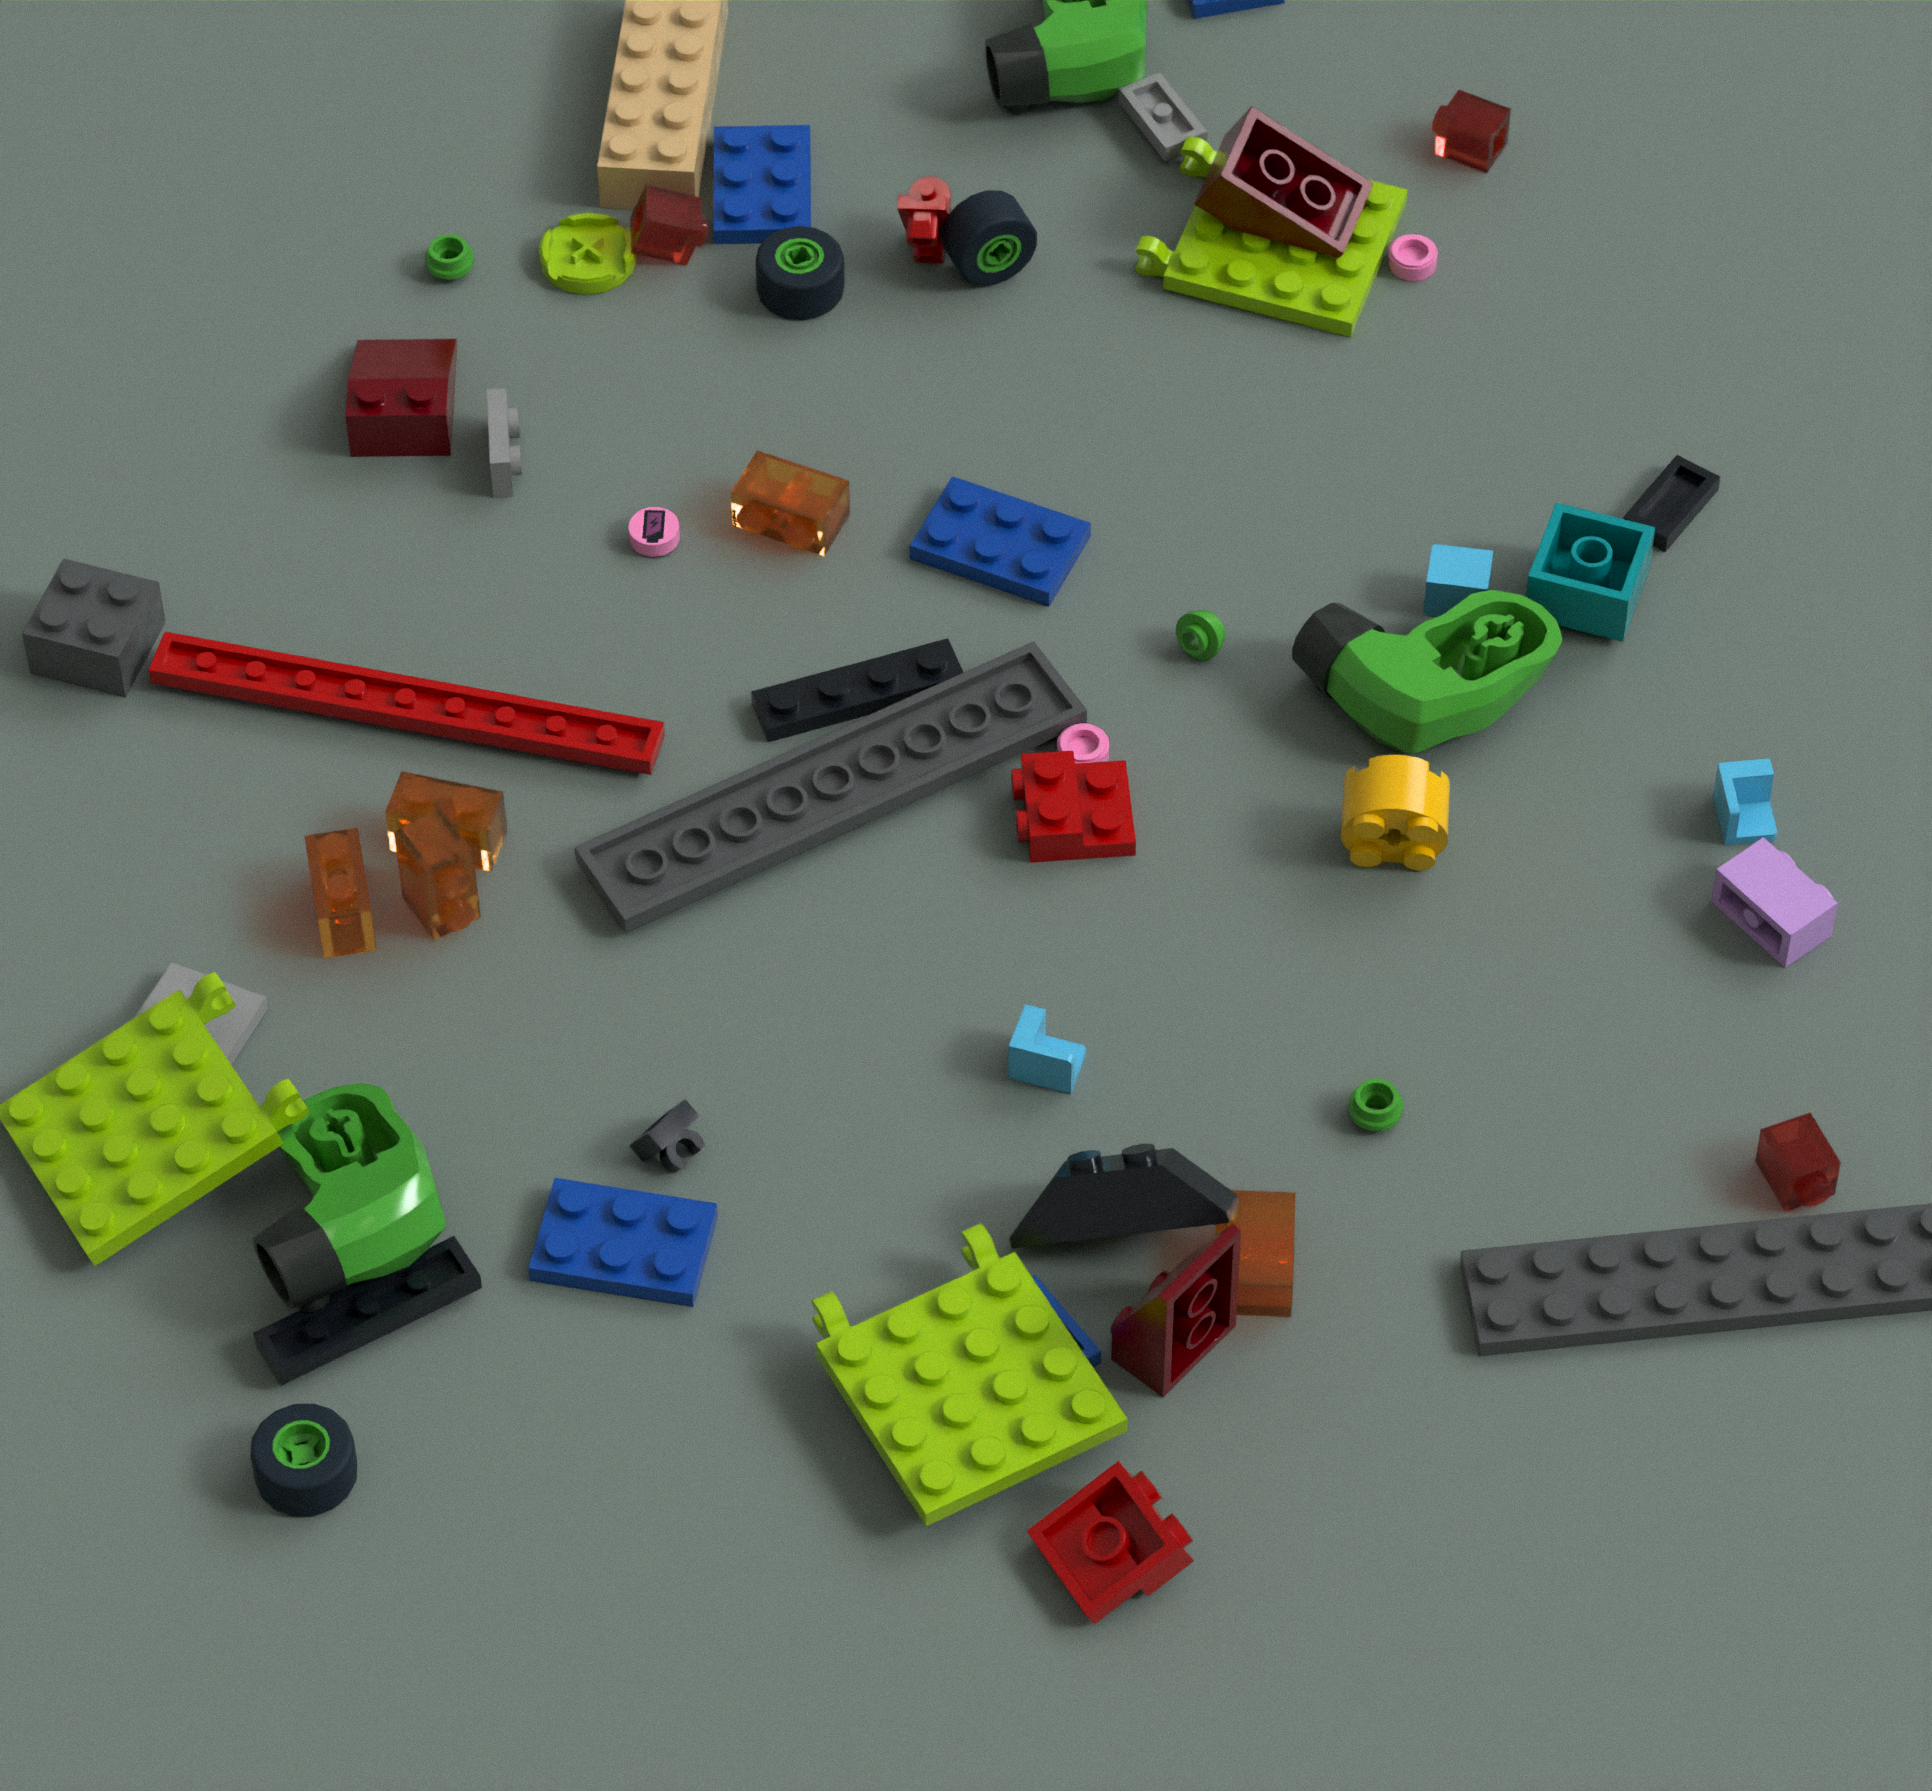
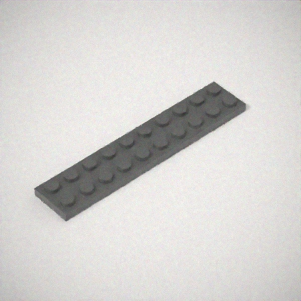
(829, 786)
(1699, 1279)

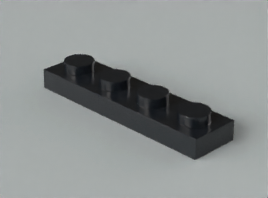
(852, 690)
(367, 1311)

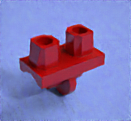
(923, 217)

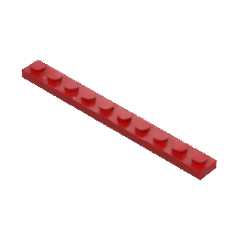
(407, 702)

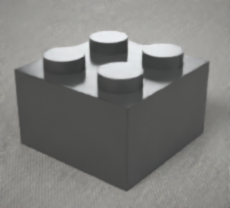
(94, 627)

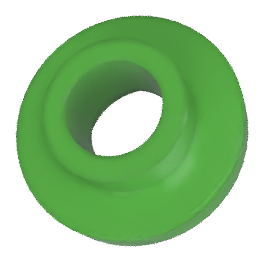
(449, 257)
(1200, 634)
(1375, 1094)

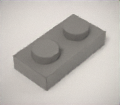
(1160, 114)
(504, 457)

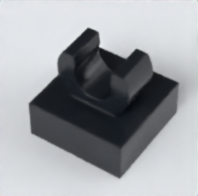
(666, 1133)

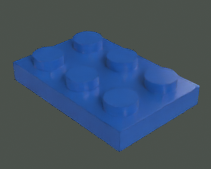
(760, 181)
(1000, 541)
(623, 1242)

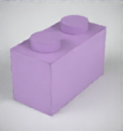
(1774, 902)

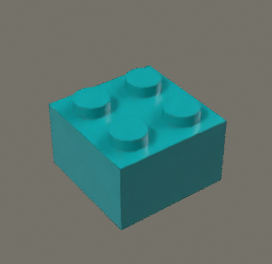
(1591, 570)

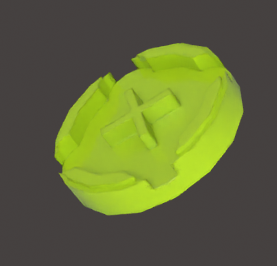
(587, 254)

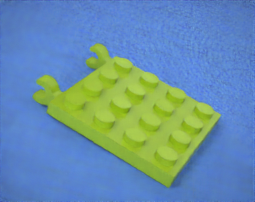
(1270, 275)
(145, 1122)
(968, 1383)

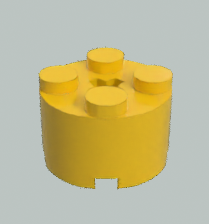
(1395, 812)

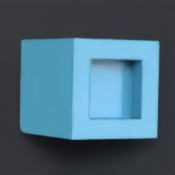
(1454, 575)
(1743, 801)
(1043, 1058)

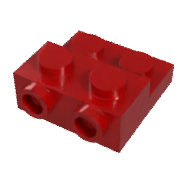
(1073, 808)
(1112, 1541)

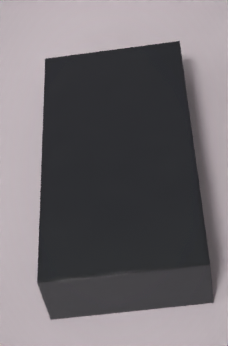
(1674, 500)

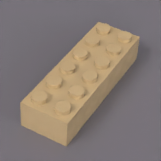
(660, 99)

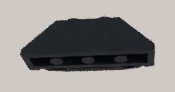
(1124, 1196)

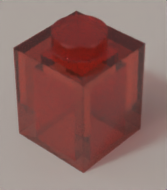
(1471, 130)
(667, 225)
(1798, 1162)

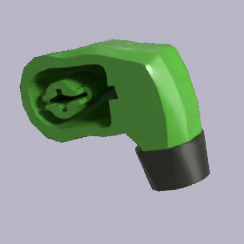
(1073, 56)
(1438, 679)
(369, 1204)

